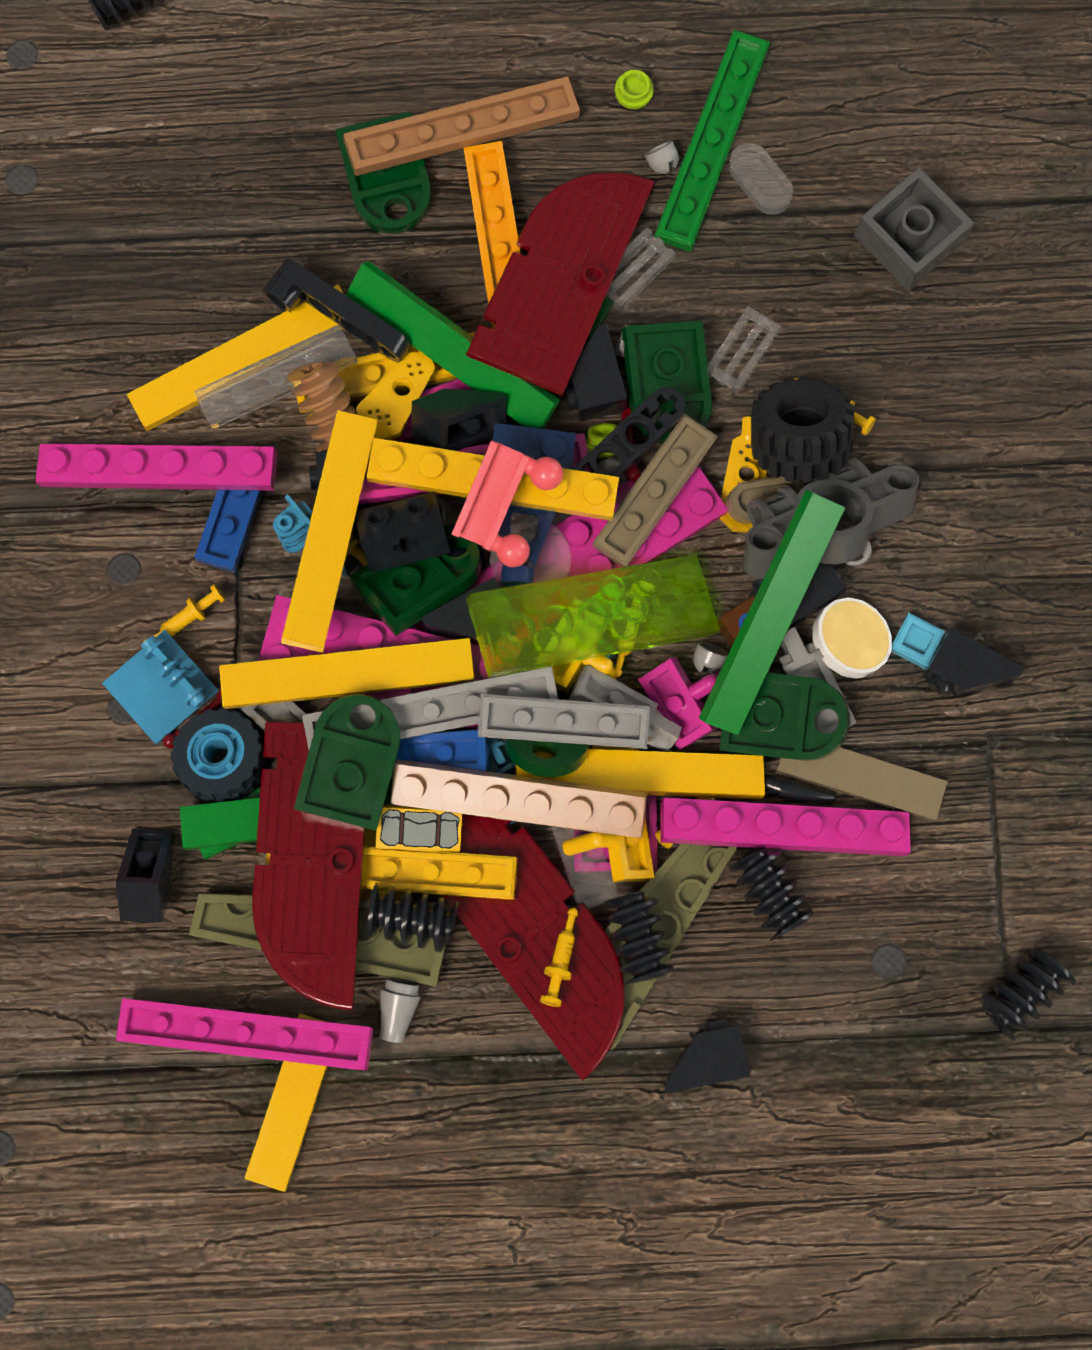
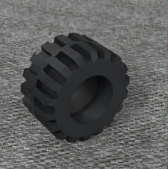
(802, 429)

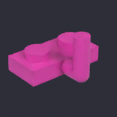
(679, 699)

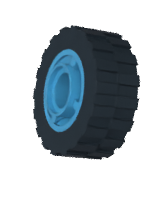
(202, 740)

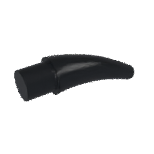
(793, 791)

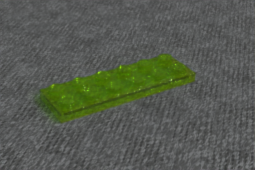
(591, 615)

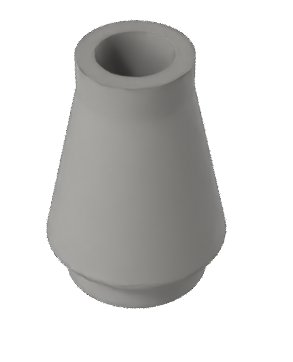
(397, 1008)

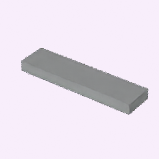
(563, 721)

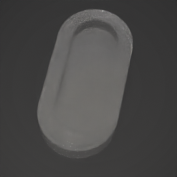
(761, 178)

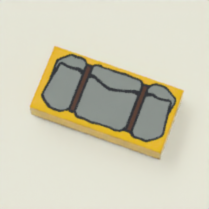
(418, 829)

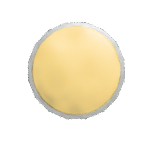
(852, 637)

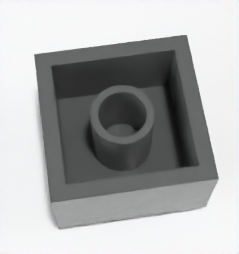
(913, 229)

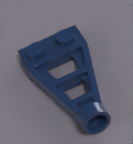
(536, 444)

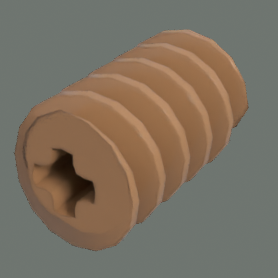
(323, 395)

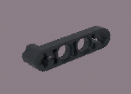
(297, 283)
(617, 442)

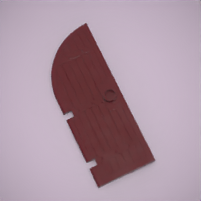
(556, 291)
(312, 887)
(523, 938)

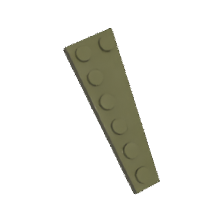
(681, 891)
(231, 922)

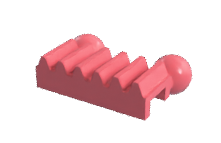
(493, 494)

